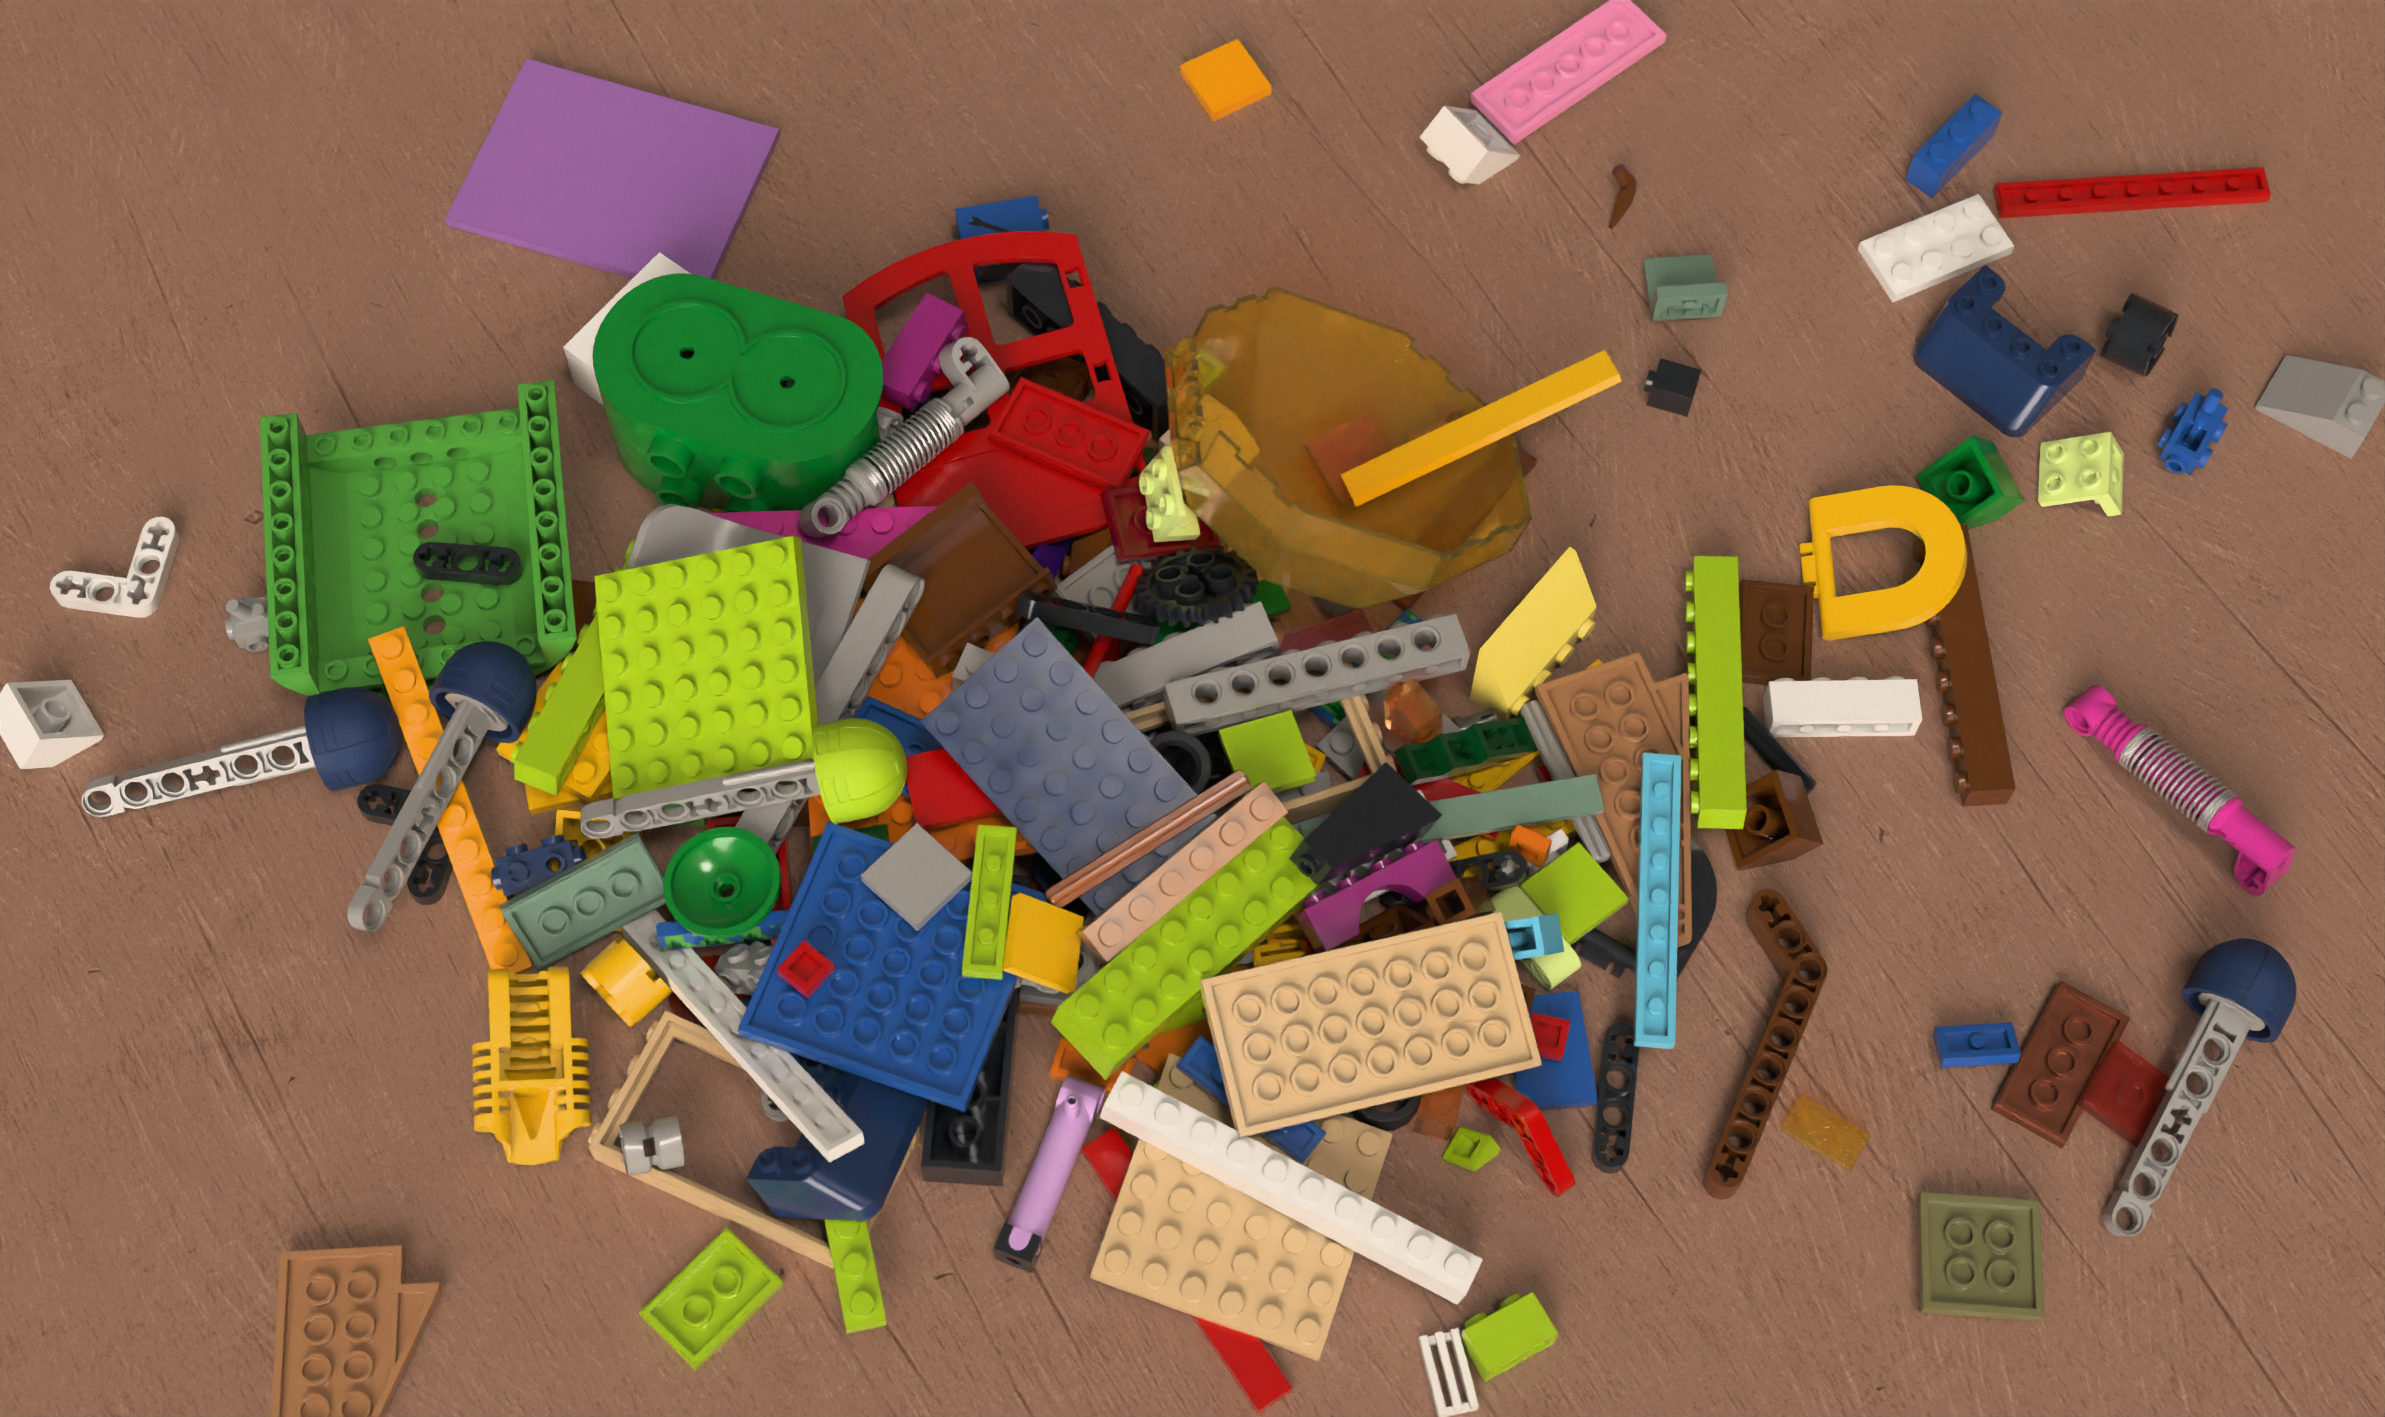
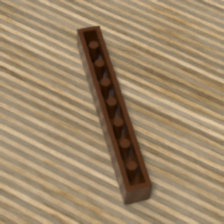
(1969, 693)

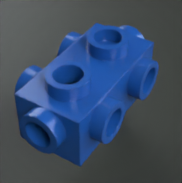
(2196, 427)

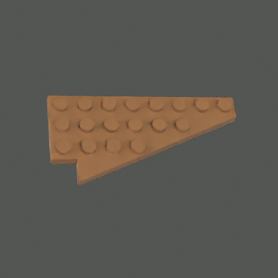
(1604, 727)
(345, 1330)

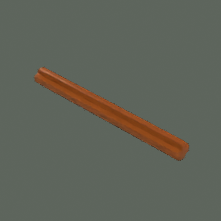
(1148, 839)

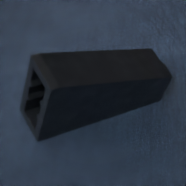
(1367, 825)

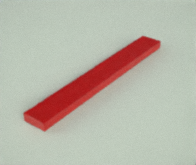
(2131, 192)
(1240, 1352)

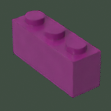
(914, 356)

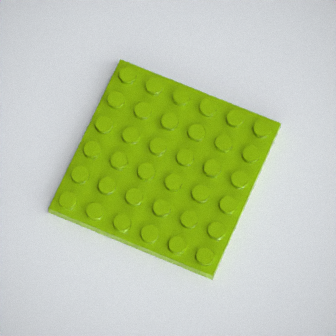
(706, 666)

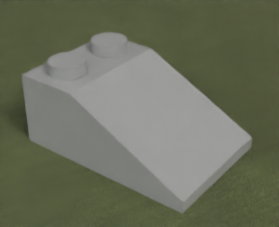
(2324, 401)

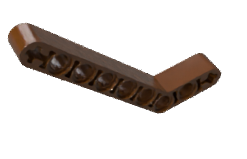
(1781, 1023)

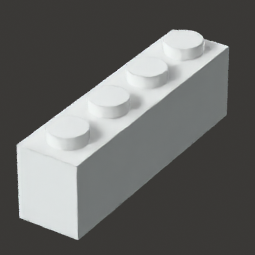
(1842, 707)

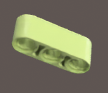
(1547, 969)

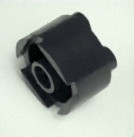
(2139, 335)

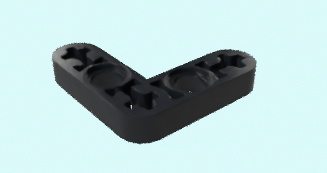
(382, 814)

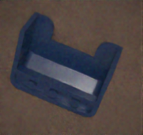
(1994, 362)
(854, 1186)

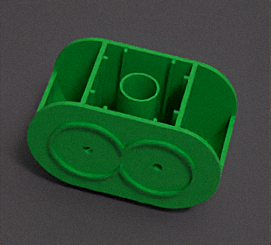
(734, 394)

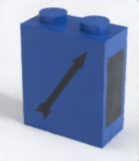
(1000, 217)

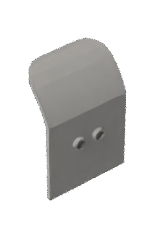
(830, 576)

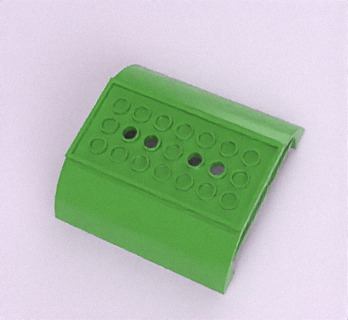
(350, 519)

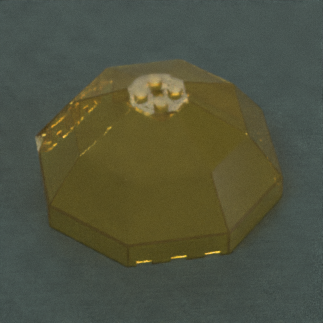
(1290, 369)

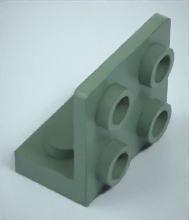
(1683, 287)

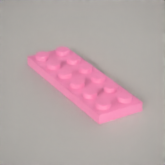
(1567, 68)

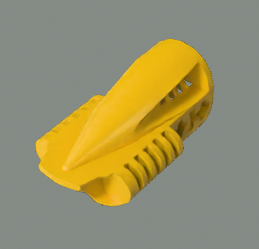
(530, 1066)

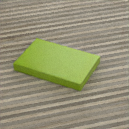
(711, 1298)

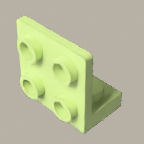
(2082, 471)
(1166, 512)

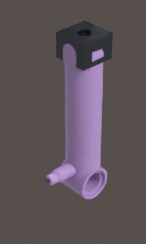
(1074, 1113)

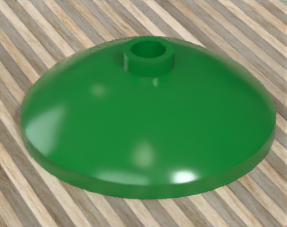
(718, 862)

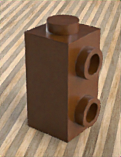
(1459, 901)

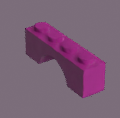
(1336, 918)

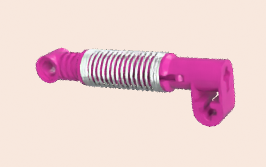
(2262, 851)

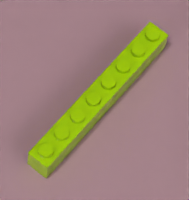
(1717, 693)
(568, 715)

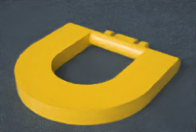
(1892, 607)

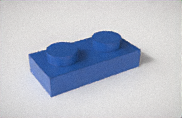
(1976, 1044)

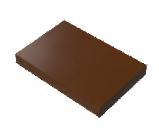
(1775, 631)

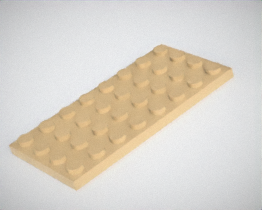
(1369, 1024)

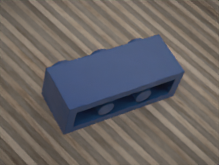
(1953, 145)

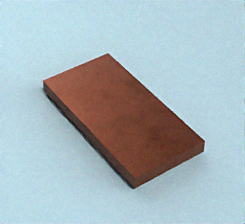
(2059, 1063)

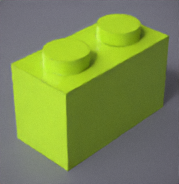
(1508, 1335)

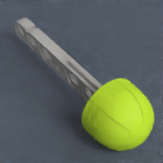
(853, 767)

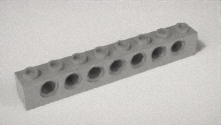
(1305, 691)

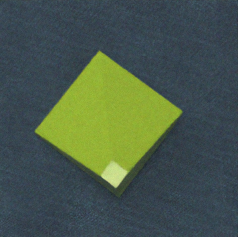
(1470, 1149)

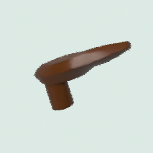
(1625, 194)

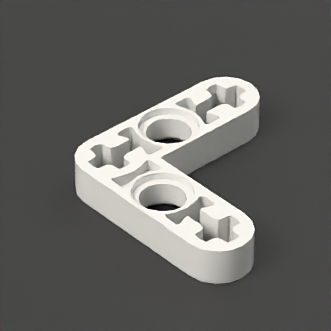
(125, 588)

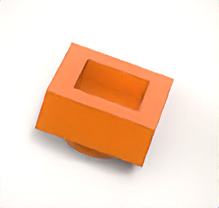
(1530, 844)

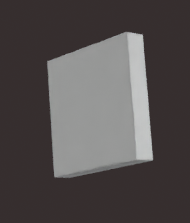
(917, 877)

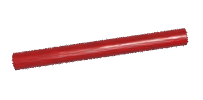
(1120, 603)

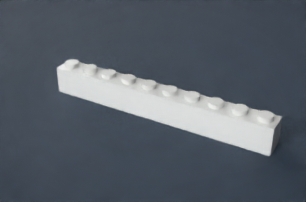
(1291, 1188)

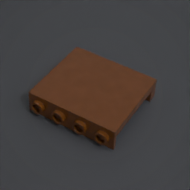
(970, 578)

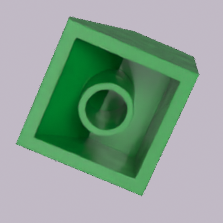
(1972, 483)

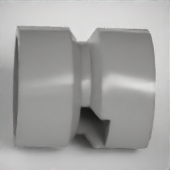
(665, 1141)

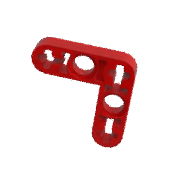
(1528, 1121)

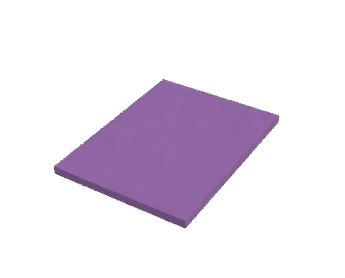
(611, 174)

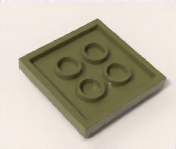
(1980, 1256)

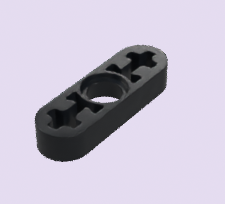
(441, 572)

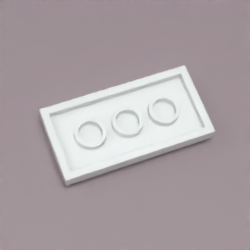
(1935, 248)

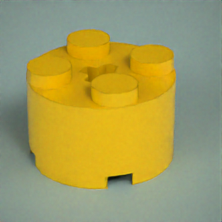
(625, 981)

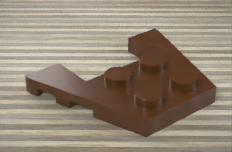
(1060, 375)

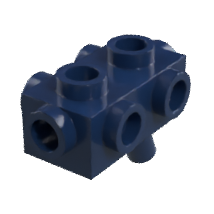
(527, 868)

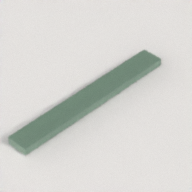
(1507, 808)

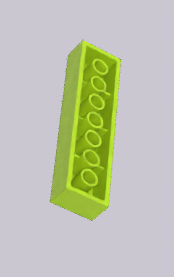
(1192, 942)

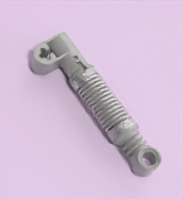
(939, 423)

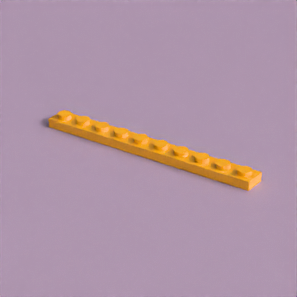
(459, 822)

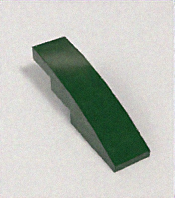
(1465, 750)

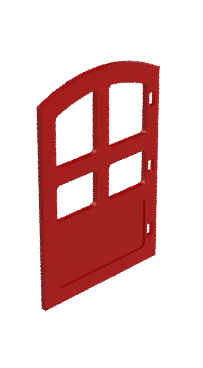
(1026, 495)

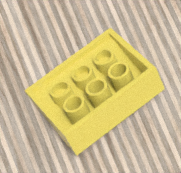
(1534, 638)

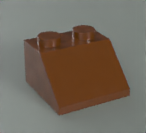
(1776, 823)

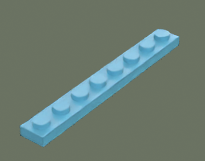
(1657, 901)

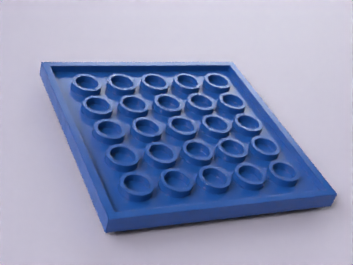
(896, 992)

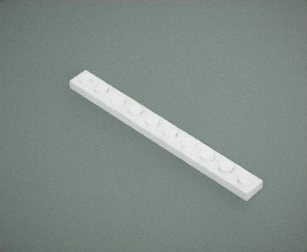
(769, 1066)

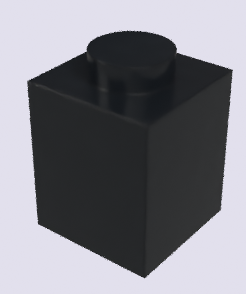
(1672, 387)

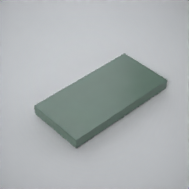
(586, 901)

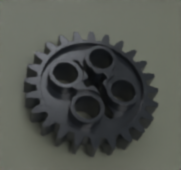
(1196, 586)

